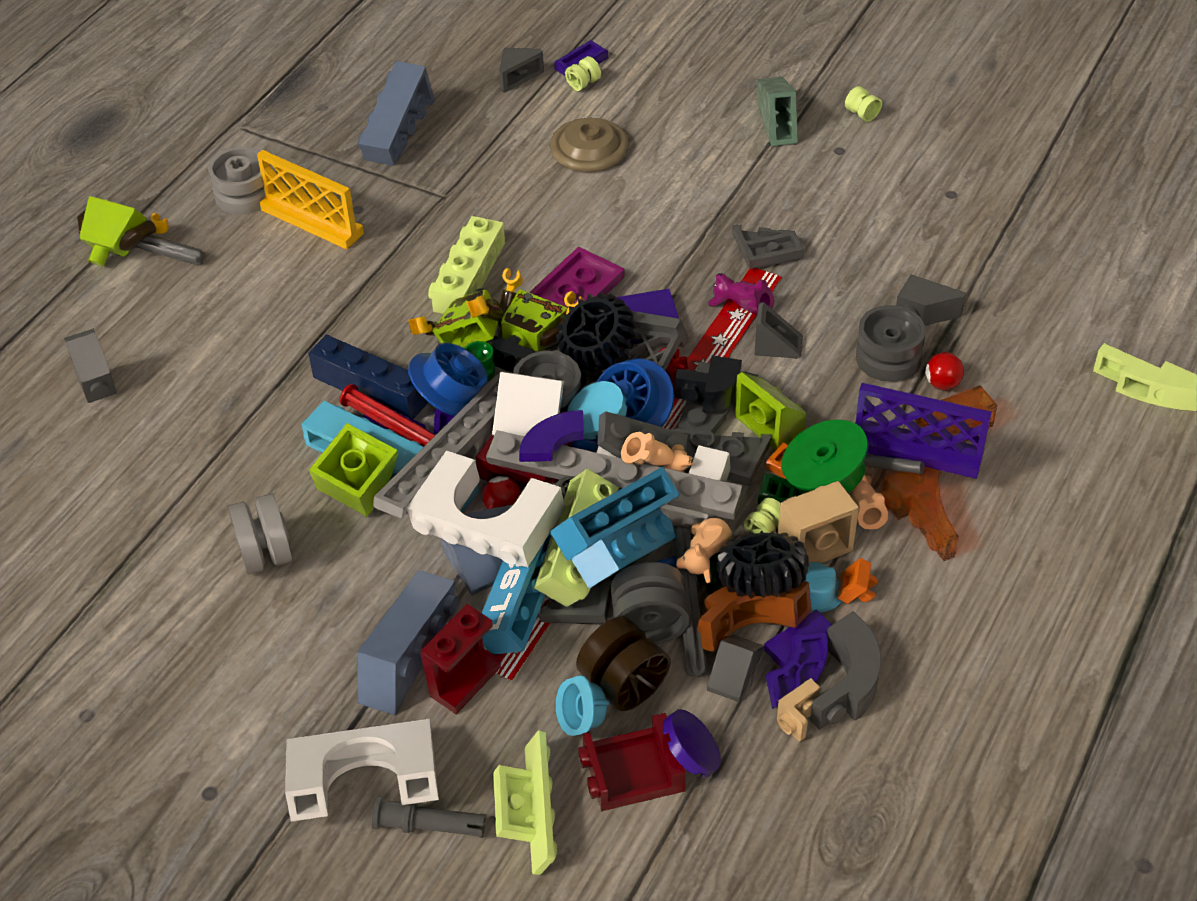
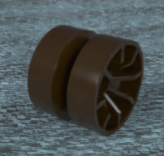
(623, 663)

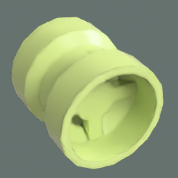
(585, 72)
(862, 103)
(765, 519)

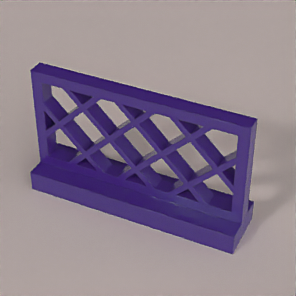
(939, 453)

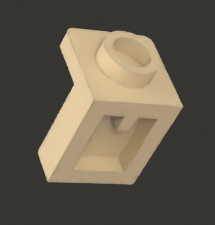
(796, 707)

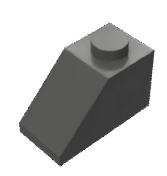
(931, 300)
(90, 365)

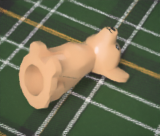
(643, 448)
(871, 505)
(708, 539)

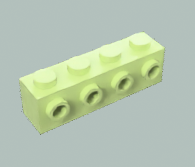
(468, 262)
(558, 576)

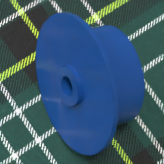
(447, 377)
(646, 389)

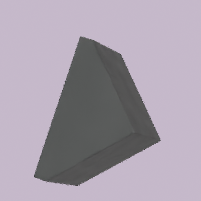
(519, 66)
(775, 335)
(734, 666)

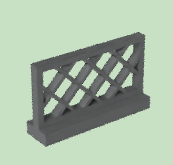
(653, 331)

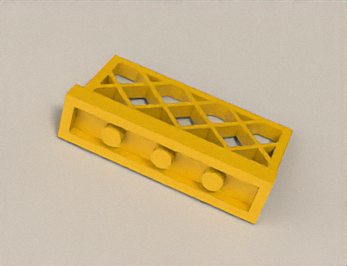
(300, 208)

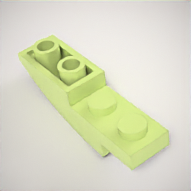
(1140, 380)

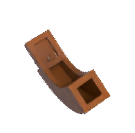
(730, 612)

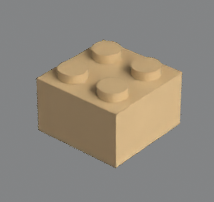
(822, 521)

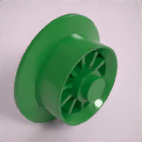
(826, 455)

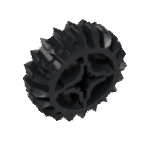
(613, 327)
(762, 564)

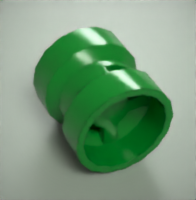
(484, 353)

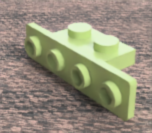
(525, 804)

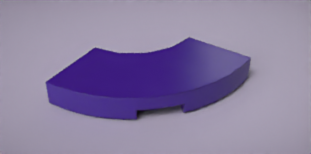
(550, 434)
(804, 662)

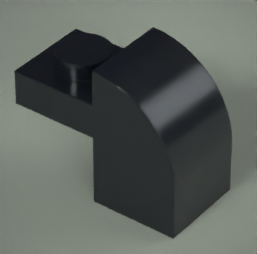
(713, 388)

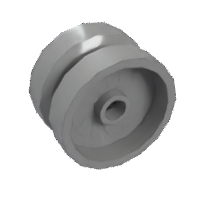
(237, 180)
(264, 532)

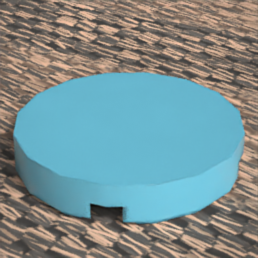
(596, 400)

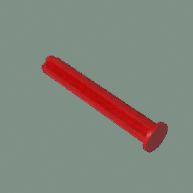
(385, 416)

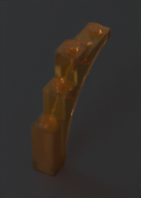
(920, 493)

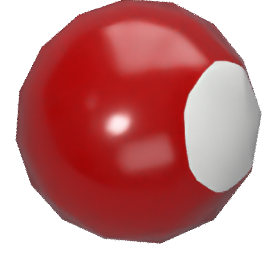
(944, 371)
(500, 492)

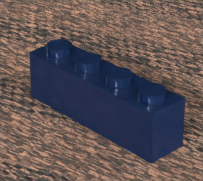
(387, 383)

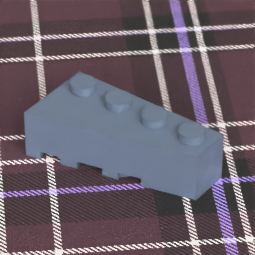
(396, 113)
(391, 653)

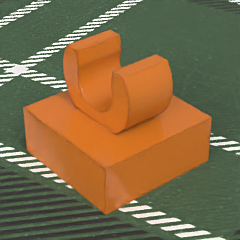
(856, 581)

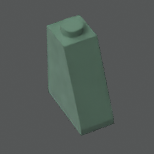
(778, 110)

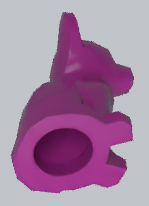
(743, 293)

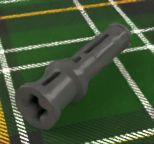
(411, 817)

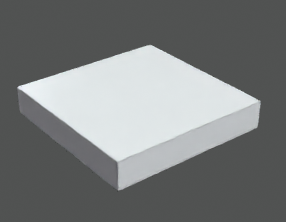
(525, 402)

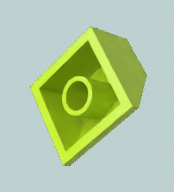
(767, 410)
(354, 468)

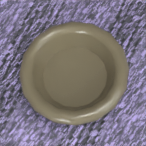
(589, 144)

